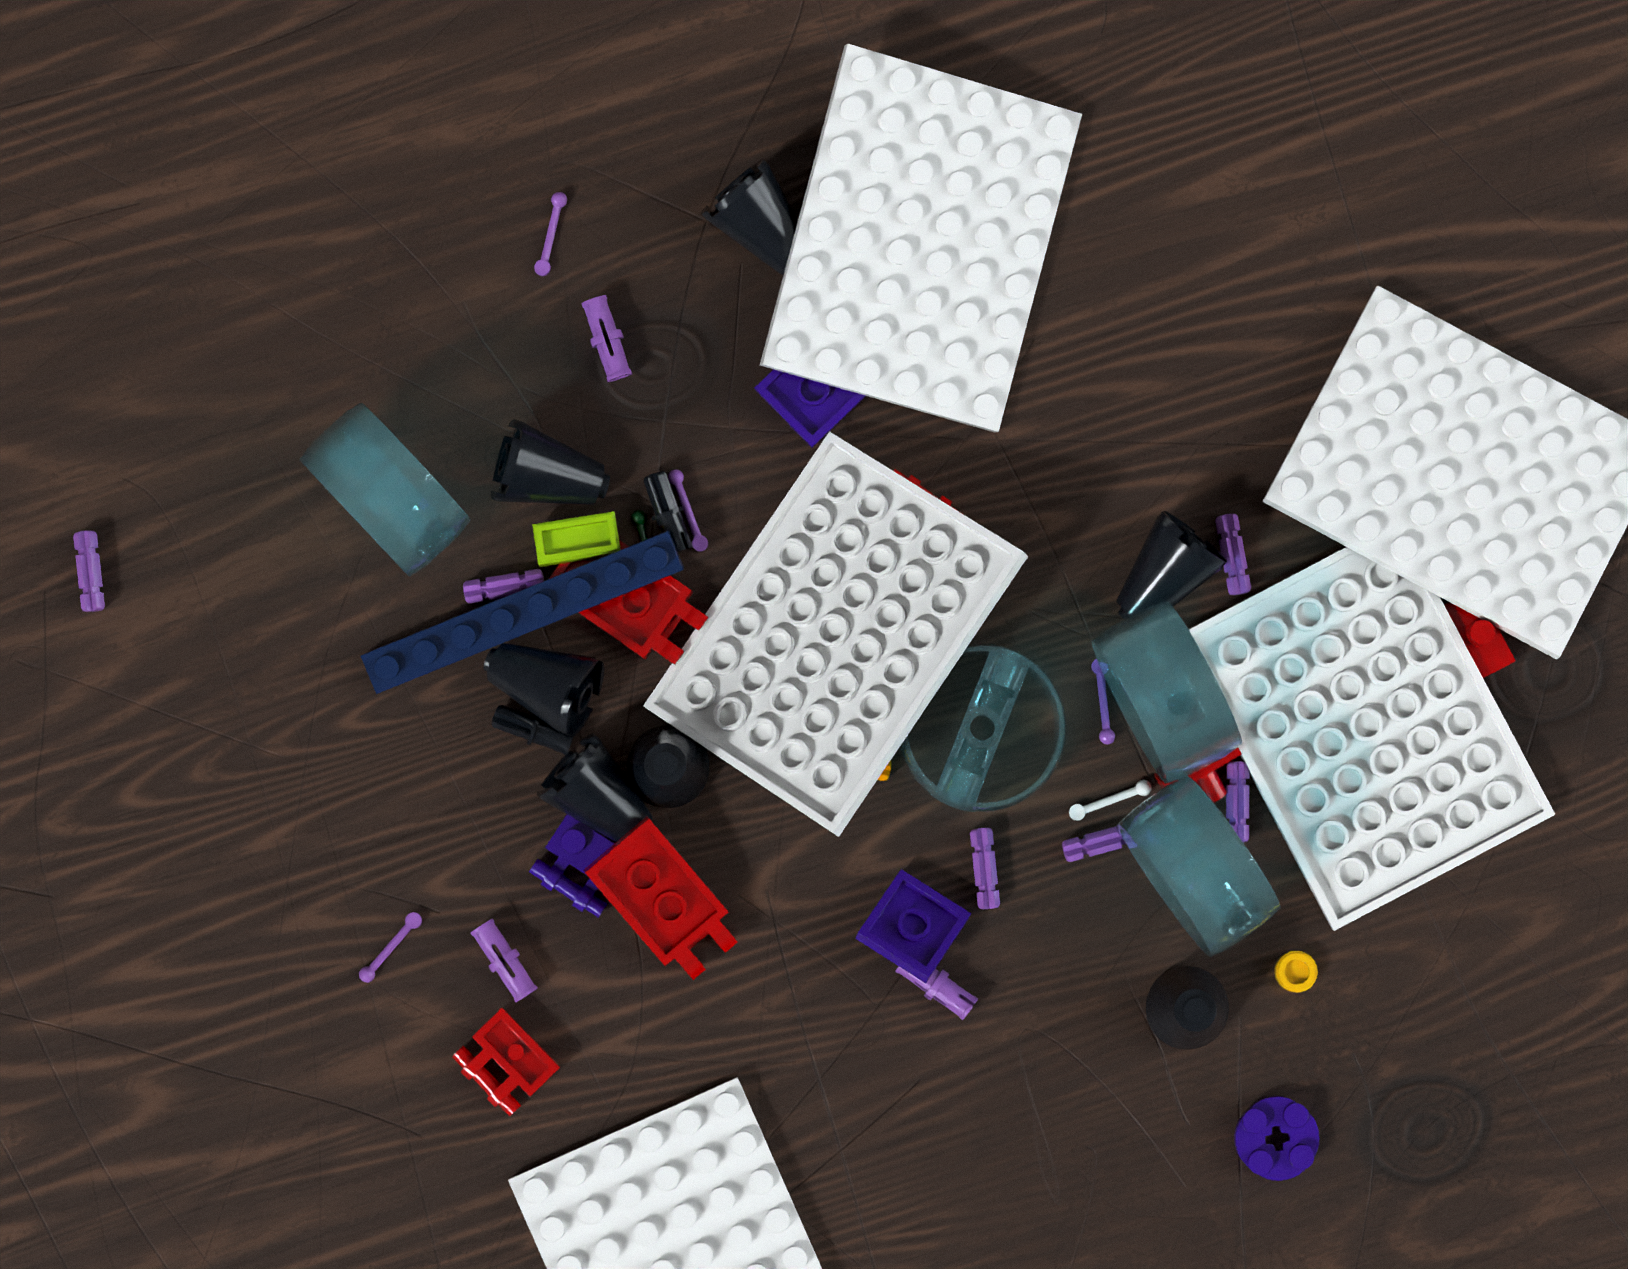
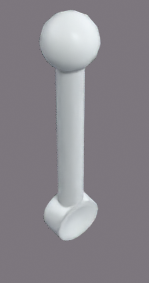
(1078, 811)

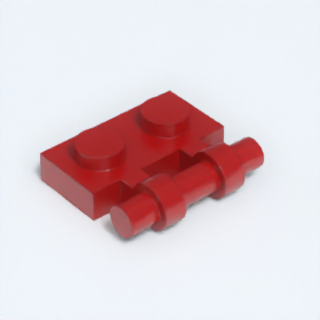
(515, 1053)

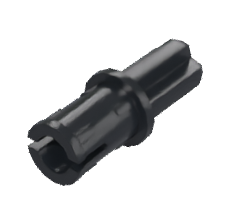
(666, 509)
(530, 728)

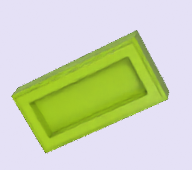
(576, 539)

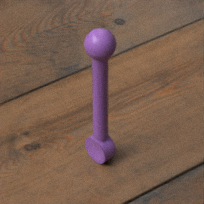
(542, 266)
(699, 541)
(1106, 735)
(413, 921)

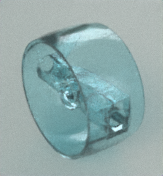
(385, 489)
(1166, 692)
(972, 757)
(1199, 866)

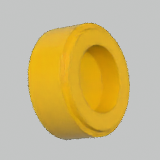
(1296, 971)

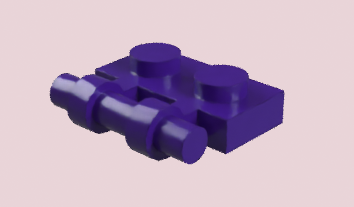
(575, 846)

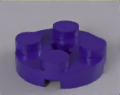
(1295, 1154)

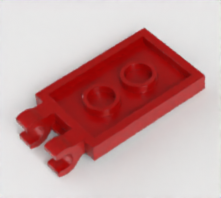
(645, 615)
(660, 896)

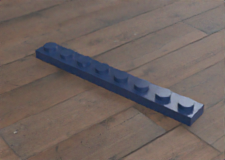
(522, 612)

